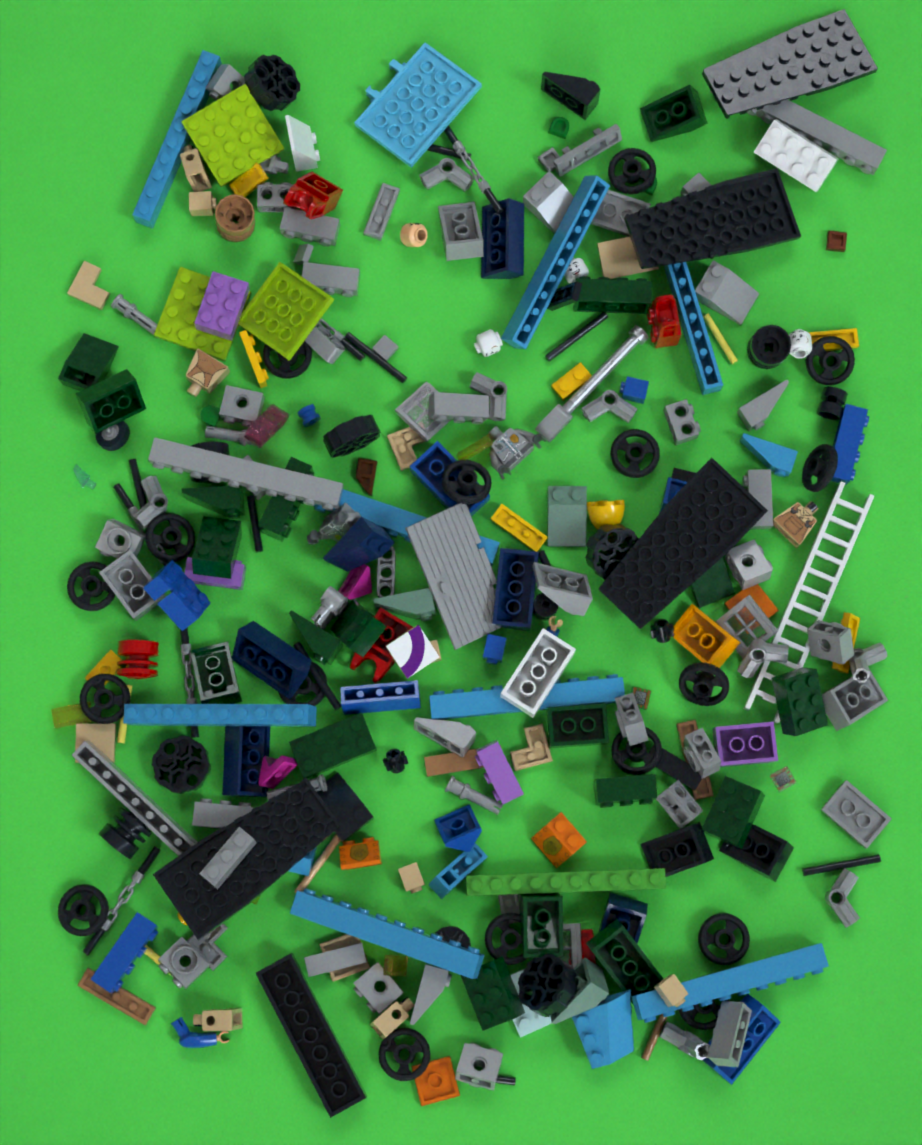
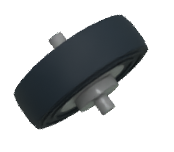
(114, 436)

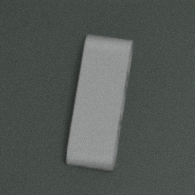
(325, 343)
(390, 581)

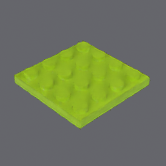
(232, 135)
(285, 311)
(180, 313)

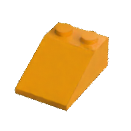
(704, 637)

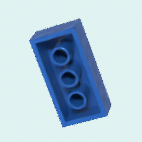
(429, 472)

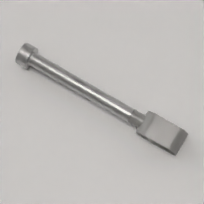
(561, 415)

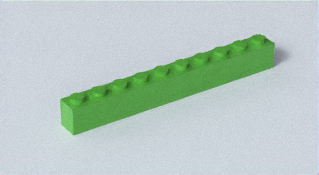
(566, 882)

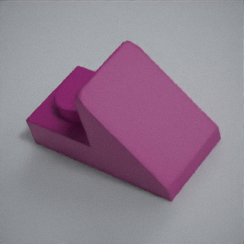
(275, 770)

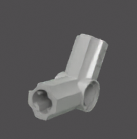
(437, 175)
(486, 386)
(599, 407)
(154, 494)
(769, 652)
(864, 658)
(843, 908)
(685, 1041)

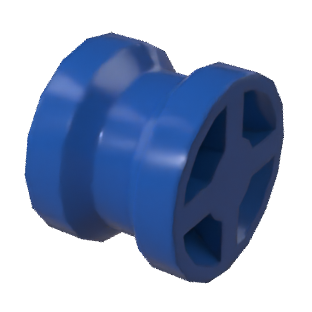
(309, 415)

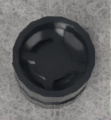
(832, 403)
(544, 607)

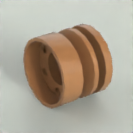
(235, 208)

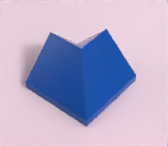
(459, 828)

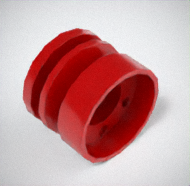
(137, 658)

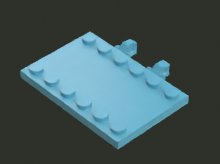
(417, 104)

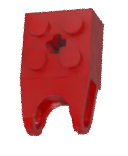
(313, 195)
(664, 322)
(378, 651)

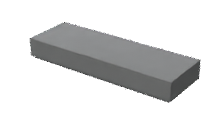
(381, 211)
(335, 959)

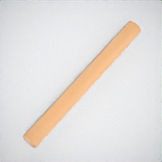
(318, 864)

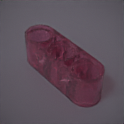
(266, 425)

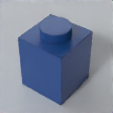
(634, 389)
(494, 649)

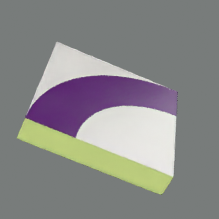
(412, 651)

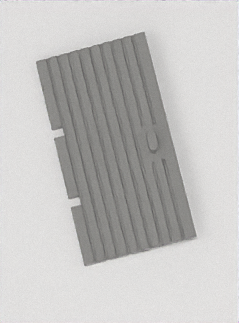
(456, 572)

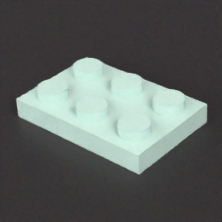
(529, 1020)

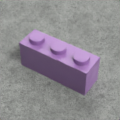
(235, 582)
(498, 772)

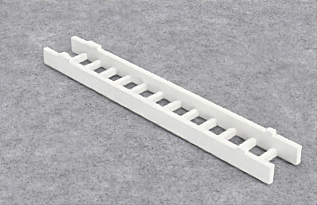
(799, 586)

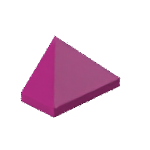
(357, 583)

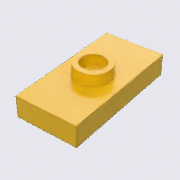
(249, 180)
(107, 665)

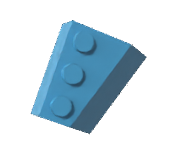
(607, 1029)

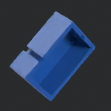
(184, 602)

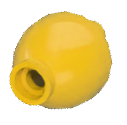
(605, 512)

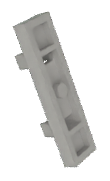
(600, 142)

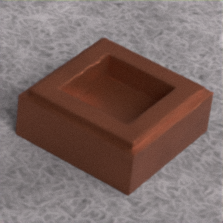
(836, 241)

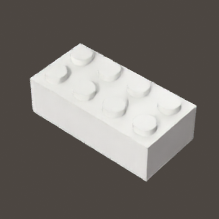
(796, 155)
(538, 673)

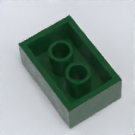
(111, 401)
(217, 547)
(799, 701)
(577, 725)
(625, 790)
(733, 812)
(493, 994)

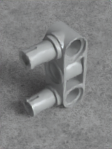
(332, 606)

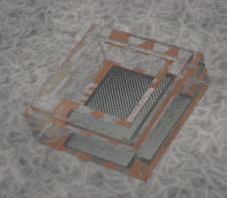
(783, 779)

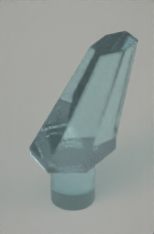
(83, 478)

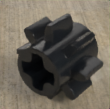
(662, 630)
(395, 761)

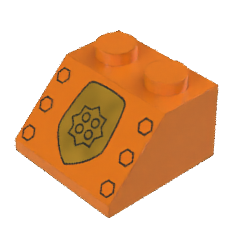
(558, 840)
(360, 854)

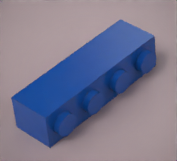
(847, 441)
(380, 697)
(124, 953)

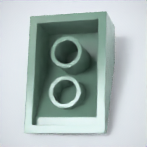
(566, 516)
(411, 604)
(589, 993)

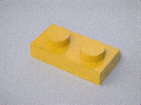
(571, 381)

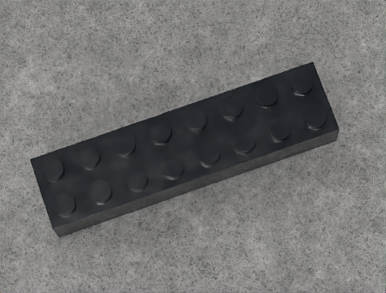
(311, 1035)

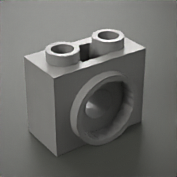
(220, 82)
(247, 415)
(109, 539)
(753, 555)
(830, 641)
(630, 719)
(701, 753)
(182, 975)
(366, 987)
(473, 1056)

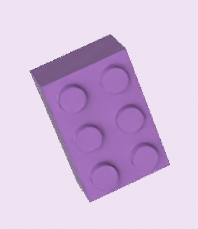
(222, 306)
(745, 744)

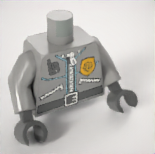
(511, 448)
(335, 524)

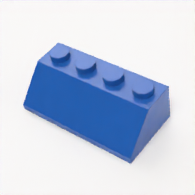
(760, 1027)

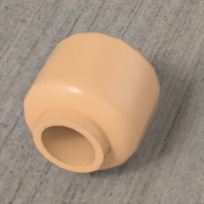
(413, 235)

